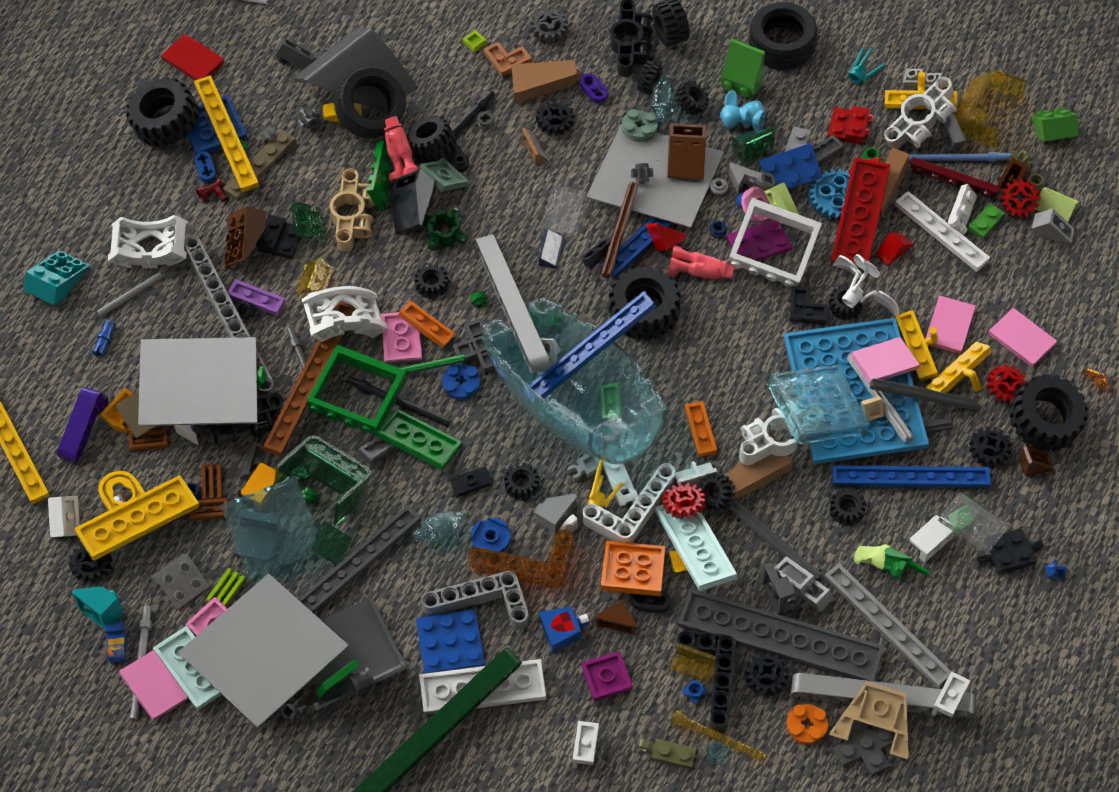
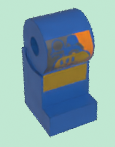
(116, 642)

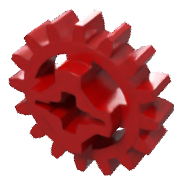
(1012, 197)
(1006, 384)
(684, 501)

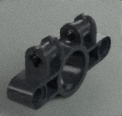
(631, 52)
(228, 432)

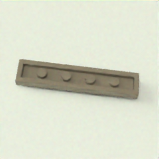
(263, 160)

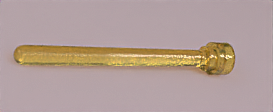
(680, 719)

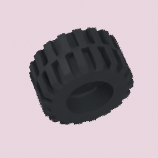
(670, 22)
(431, 139)

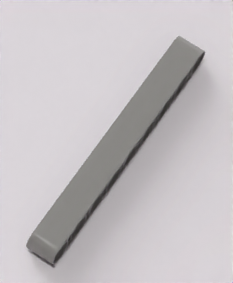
(844, 690)

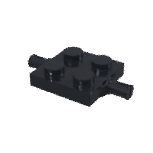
(1011, 552)

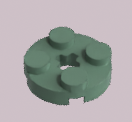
(635, 118)

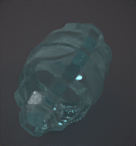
(663, 97)
(437, 521)

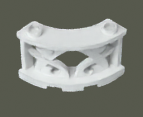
(162, 230)
(367, 323)

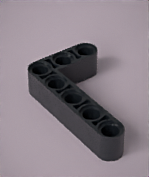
(721, 674)

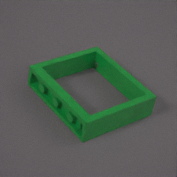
(366, 364)

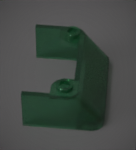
(329, 466)

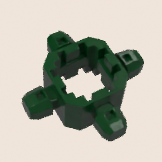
(448, 239)

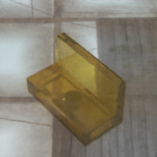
(314, 277)
(693, 663)

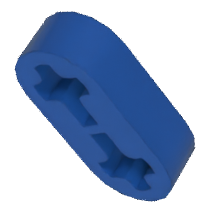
(202, 168)

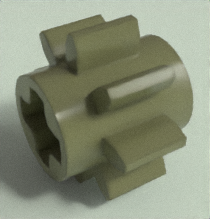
(1023, 156)

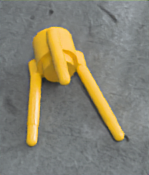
(597, 497)

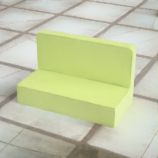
(780, 197)
(1060, 203)

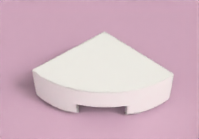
(570, 524)

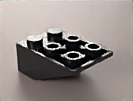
(411, 200)

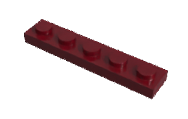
(953, 177)

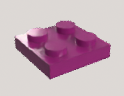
(606, 676)

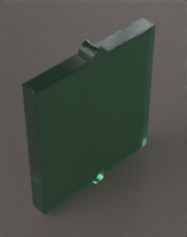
(331, 543)

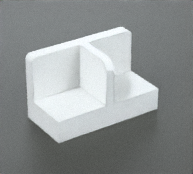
(694, 474)
(63, 515)
(931, 538)
(951, 695)
(585, 743)

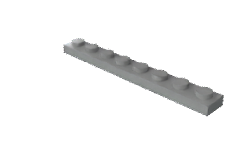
(888, 625)

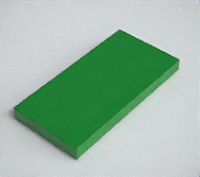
(419, 439)

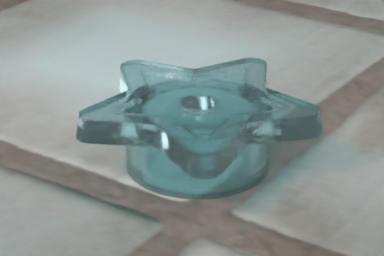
(719, 757)

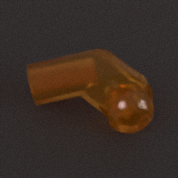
(1099, 378)

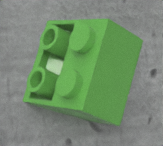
(1055, 124)

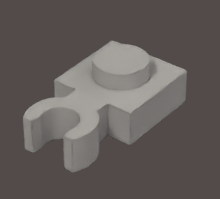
(586, 465)

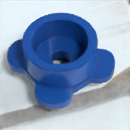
(694, 685)

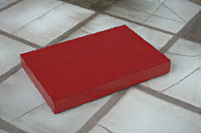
(192, 58)

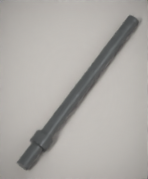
(296, 345)

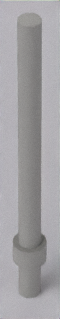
(145, 627)

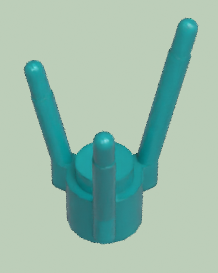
(858, 72)

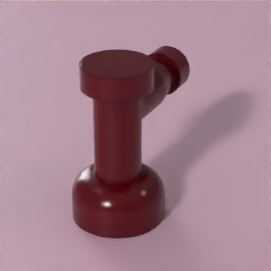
(215, 187)

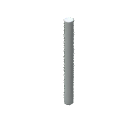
(128, 295)

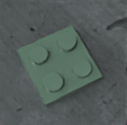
(445, 175)

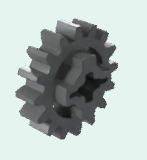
(549, 25)

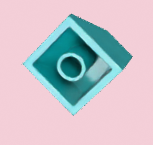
(98, 605)

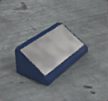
(551, 249)

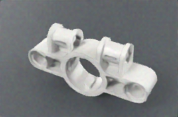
(917, 131)
(760, 443)

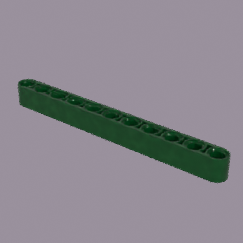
(441, 723)

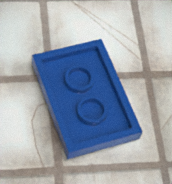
(793, 166)

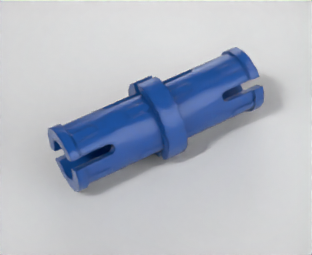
(104, 338)

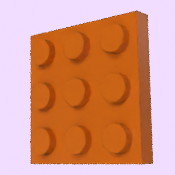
(633, 568)

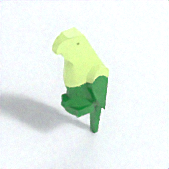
(887, 559)

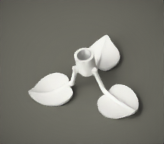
(855, 293)

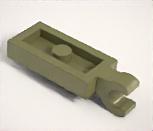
(669, 752)

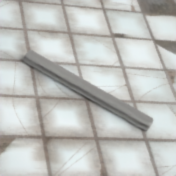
(889, 411)

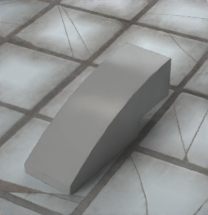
(806, 584)

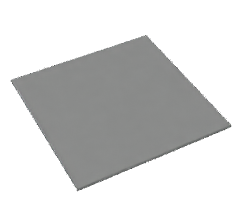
(661, 197)
(197, 381)
(263, 650)

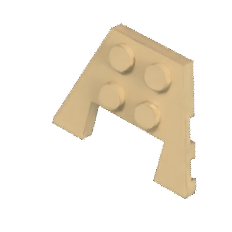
(879, 708)

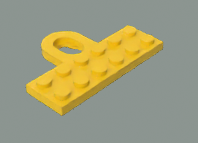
(136, 517)

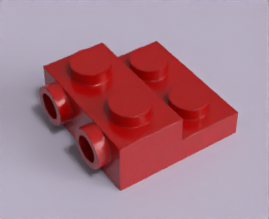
(850, 124)

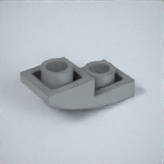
(911, 78)

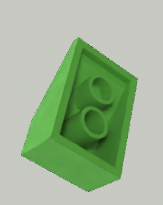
(743, 69)

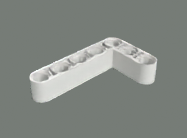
(637, 510)

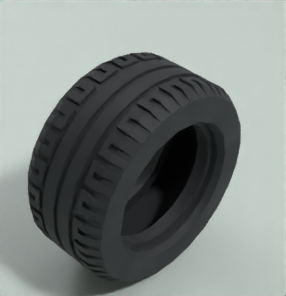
(788, 16)
(379, 79)

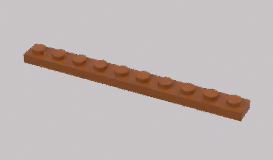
(296, 402)

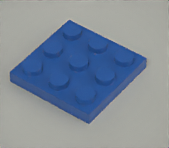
(203, 134)
(450, 641)

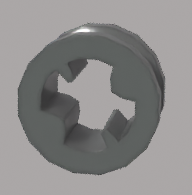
(485, 125)
(765, 181)

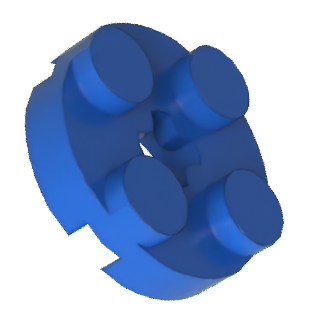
(458, 372)
(488, 527)

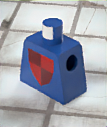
(562, 627)

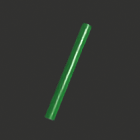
(434, 364)

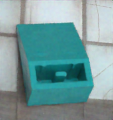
(54, 277)

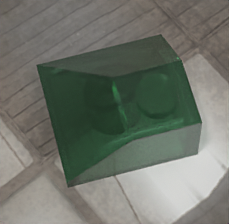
(753, 144)

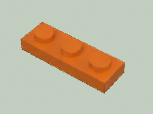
(426, 324)
(700, 429)

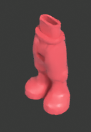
(398, 148)
(700, 265)

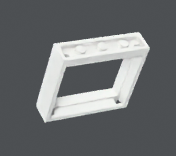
(782, 216)

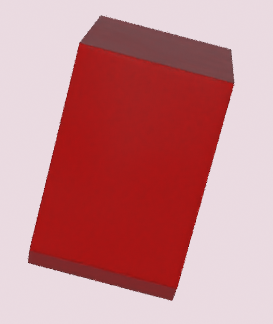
(664, 237)
(893, 247)

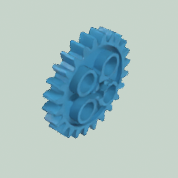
(826, 193)

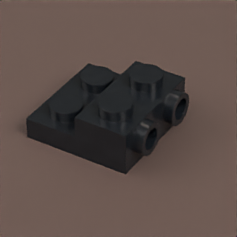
(278, 238)

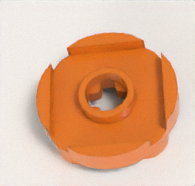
(815, 716)

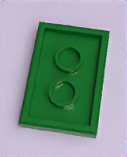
(336, 679)

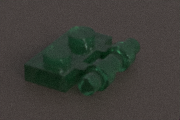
(303, 221)

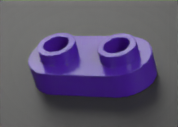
(596, 88)

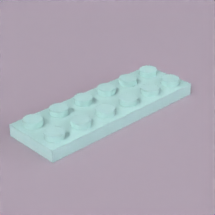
(698, 549)

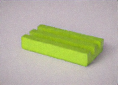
(234, 575)

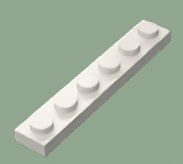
(942, 231)

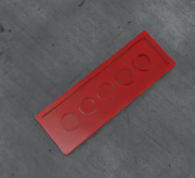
(861, 209)

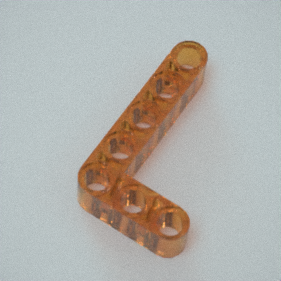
(527, 565)

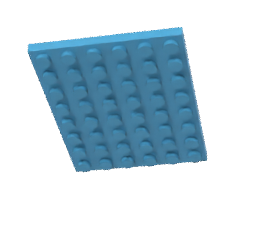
(831, 347)

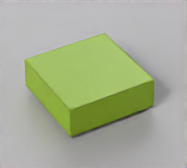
(474, 41)

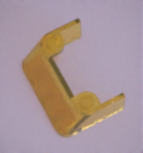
(973, 119)

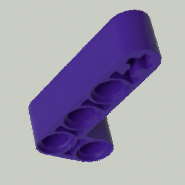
(80, 423)

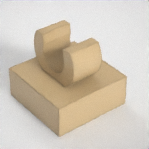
(873, 408)

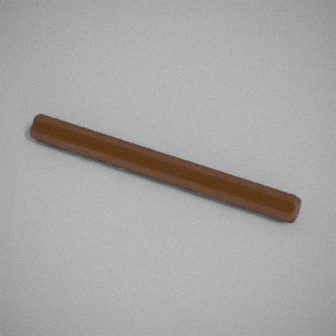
(619, 230)

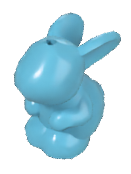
(749, 115)

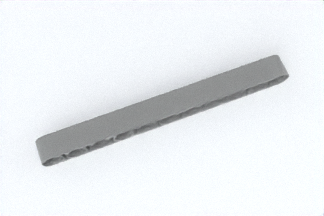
(219, 295)
(512, 304)

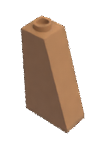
(542, 78)
(899, 165)
(751, 477)

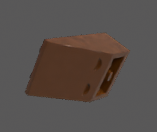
(686, 151)
(244, 230)

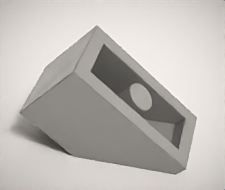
(1052, 226)
(555, 511)

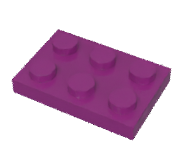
(762, 241)

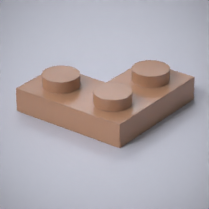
(502, 60)

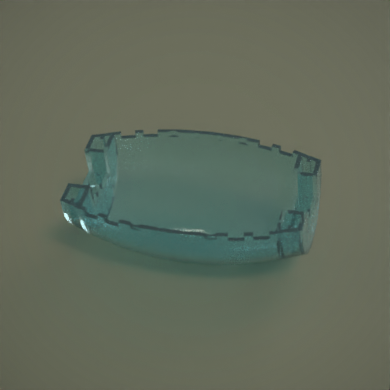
(601, 408)

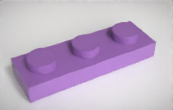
(258, 297)

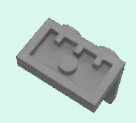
(180, 580)

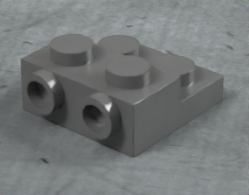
(779, 590)

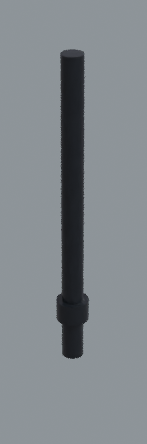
(481, 104)
(366, 386)

